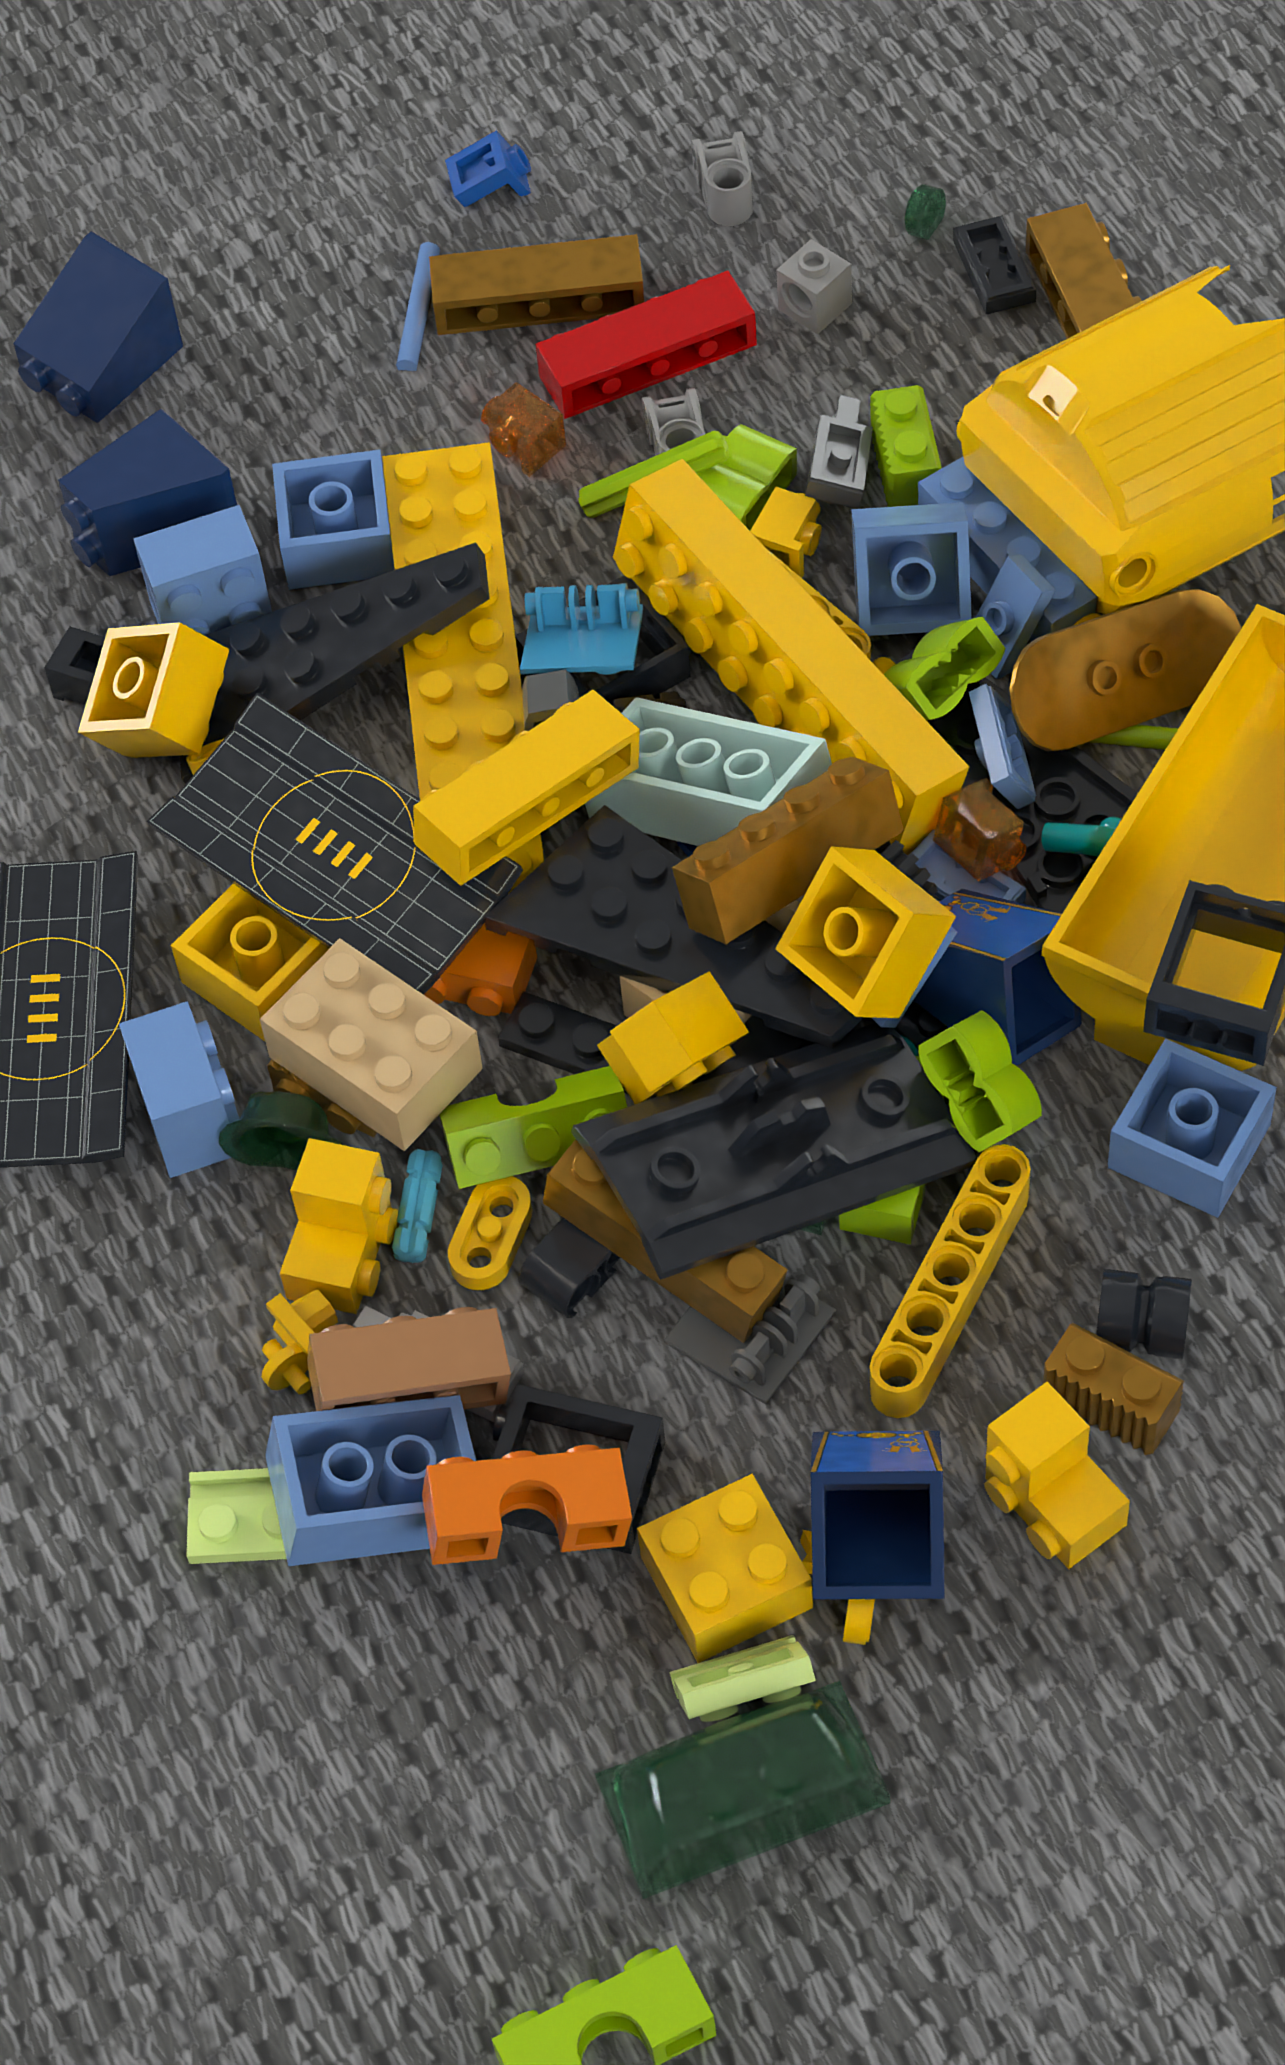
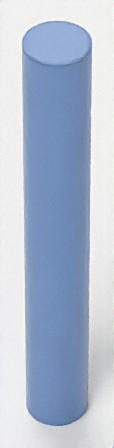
(417, 310)

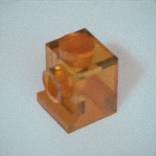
(524, 427)
(979, 831)

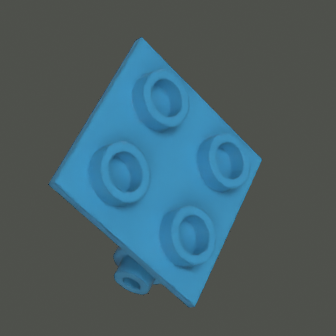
(582, 637)

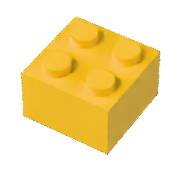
(154, 690)
(865, 932)
(243, 957)
(725, 1568)

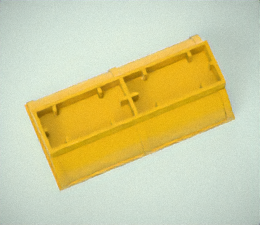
(1200, 817)

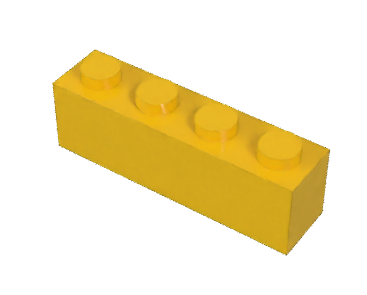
(526, 786)

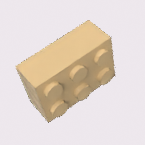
(372, 1044)

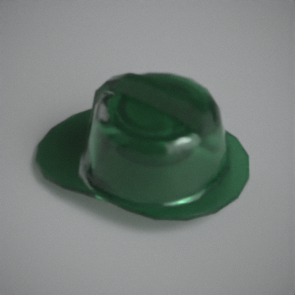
(275, 1130)

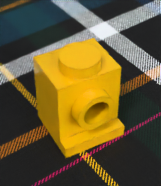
(789, 527)

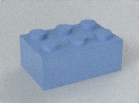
(356, 1475)

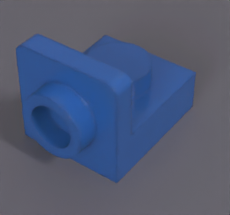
(486, 168)

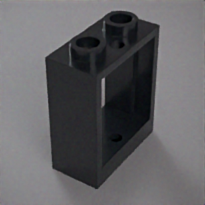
(654, 676)
(1205, 1018)
(640, 1430)

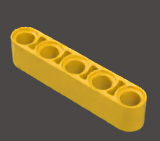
(954, 1255)

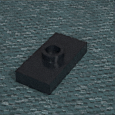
(994, 265)

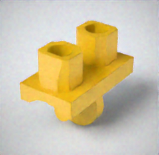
(293, 1325)

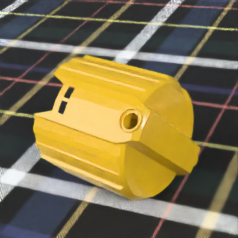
(1140, 443)

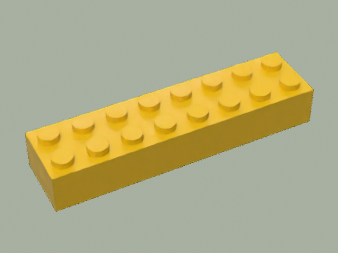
(776, 641)

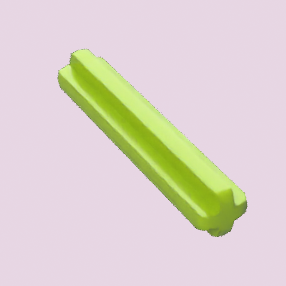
(613, 490)

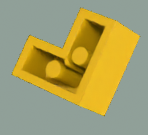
(674, 1039)
(340, 1224)
(1044, 1474)

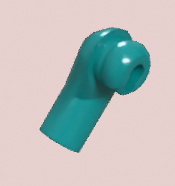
(1078, 837)

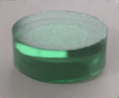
(925, 211)

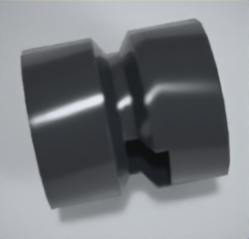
(1144, 1313)

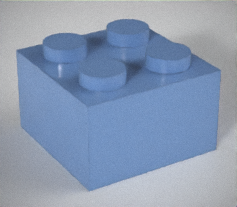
(333, 519)
(911, 567)
(204, 572)
(181, 1086)
(1191, 1127)

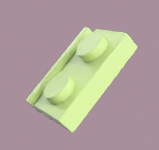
(232, 1517)
(764, 1671)

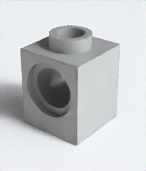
(814, 286)

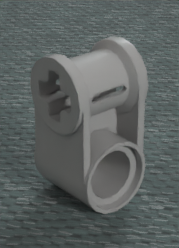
(725, 178)
(672, 420)

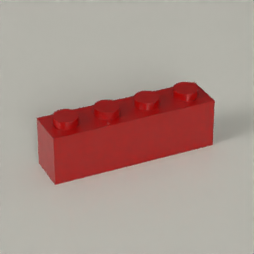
(646, 344)

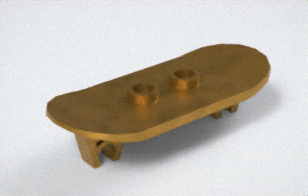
(1120, 668)

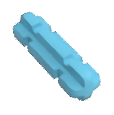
(417, 1206)

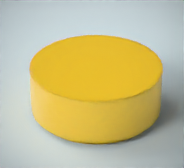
(858, 1621)

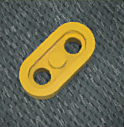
(490, 1236)

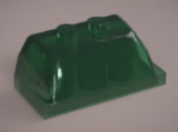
(741, 1788)

